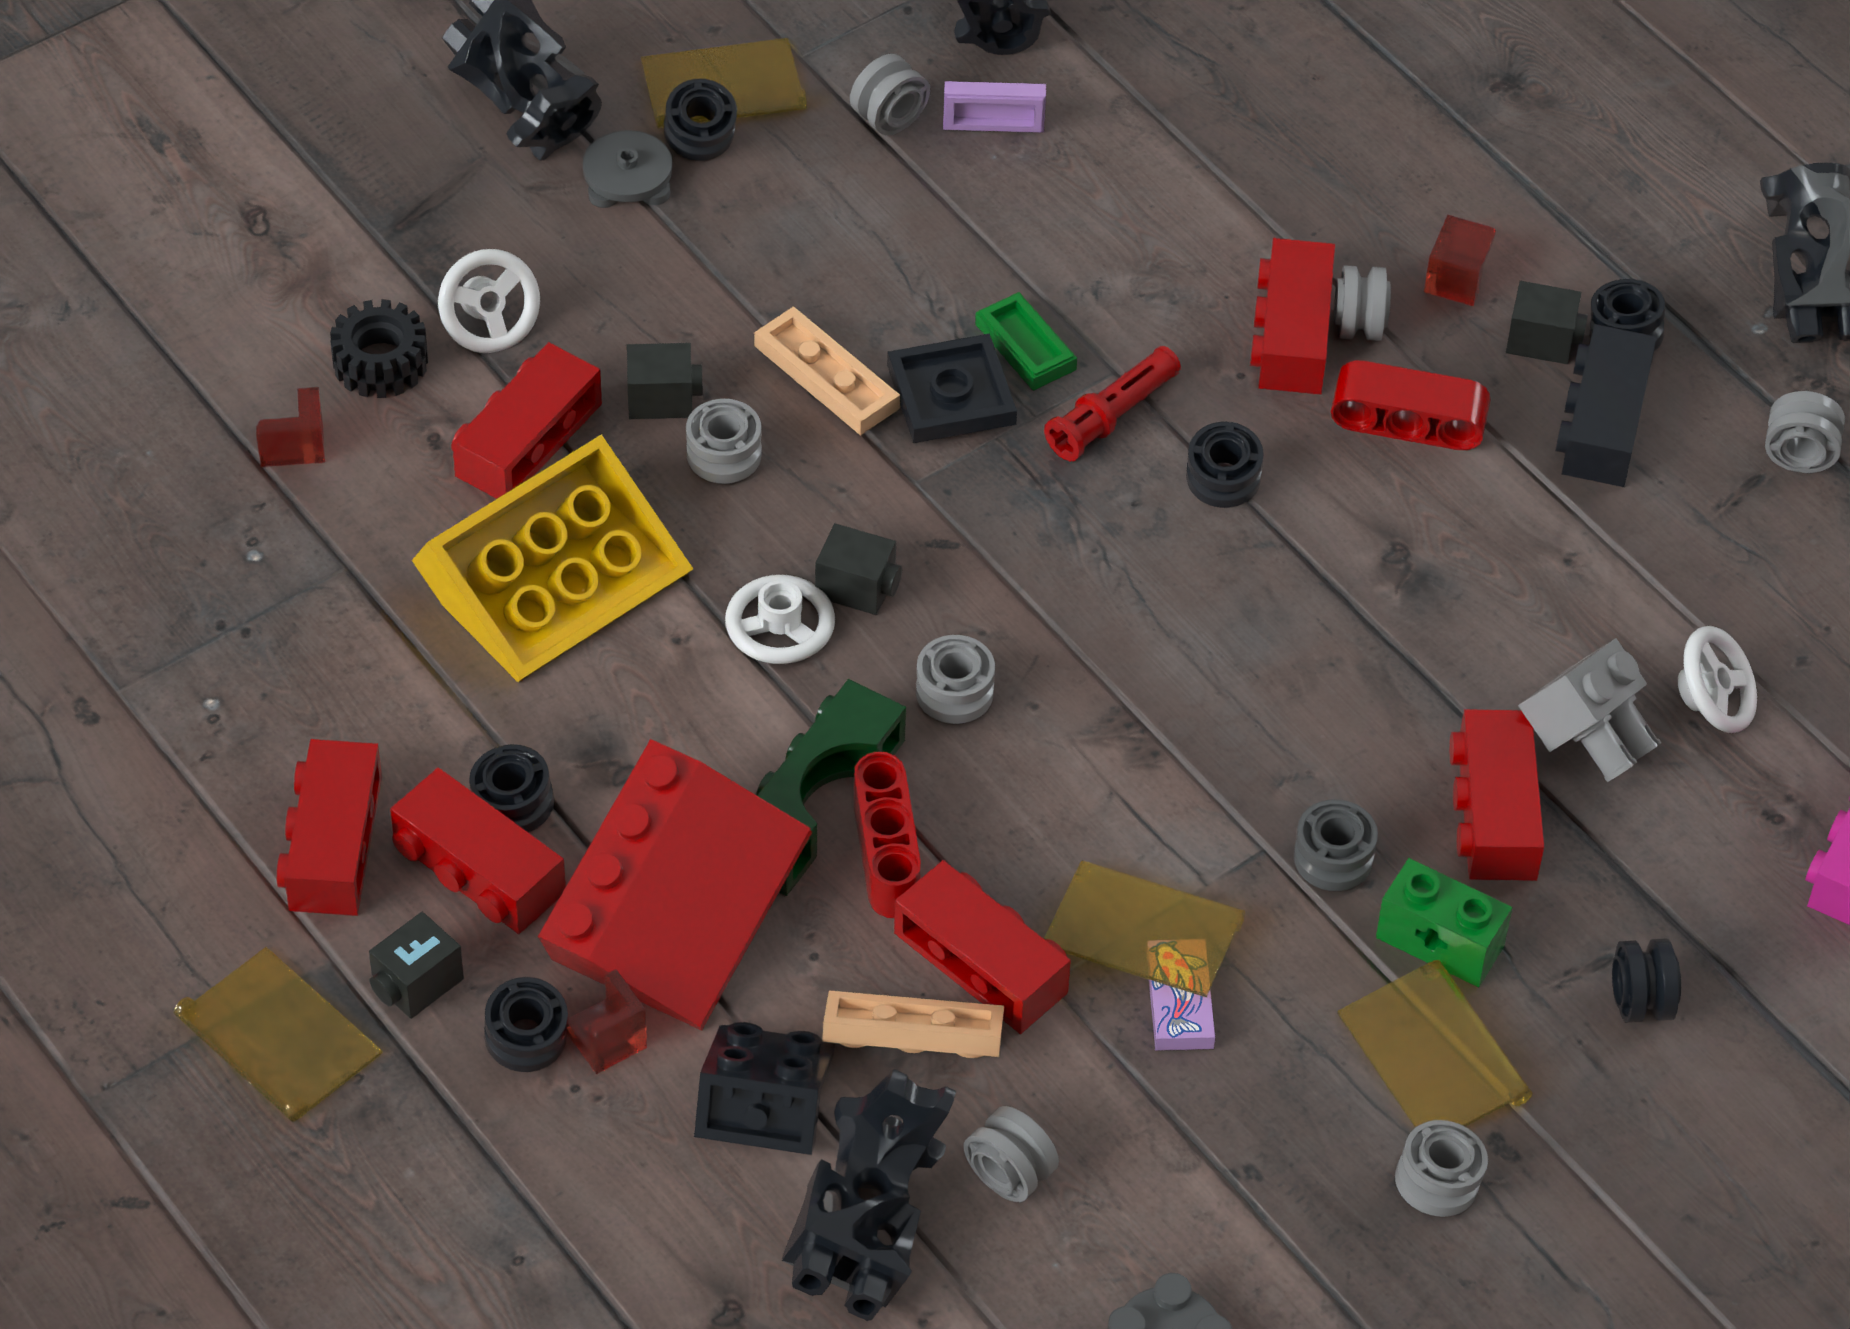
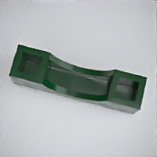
(843, 732)

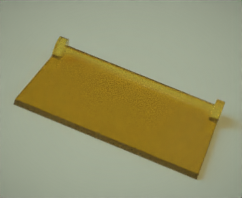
(755, 73)
(1144, 928)
(278, 1034)
(1434, 1049)

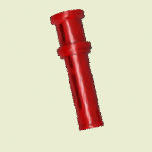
(1098, 413)

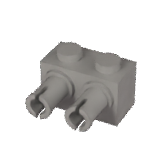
(1595, 706)

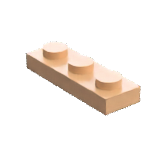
(827, 370)
(913, 1024)

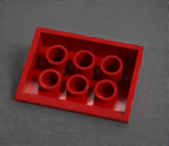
(674, 884)

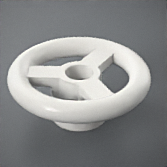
(470, 297)
(780, 614)
(1708, 683)

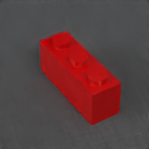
(1293, 316)
(527, 421)
(1497, 795)
(330, 827)
(477, 851)
(982, 945)

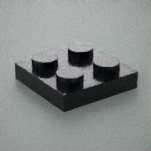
(951, 388)

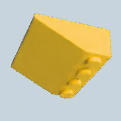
(552, 560)

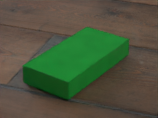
(1026, 341)

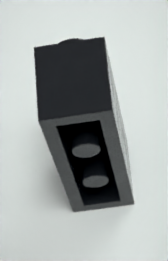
(1605, 405)

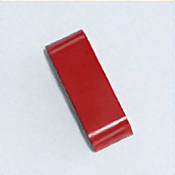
(1410, 405)
(883, 808)

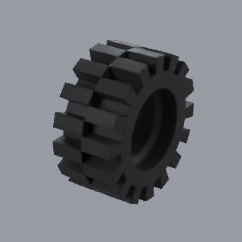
(379, 370)

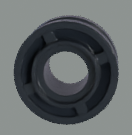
(703, 99)
(1629, 307)
(1224, 444)
(517, 769)
(1646, 980)
(530, 1000)

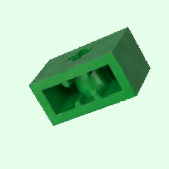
(1443, 922)

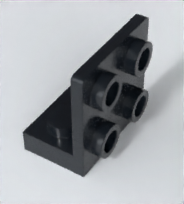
(762, 1088)

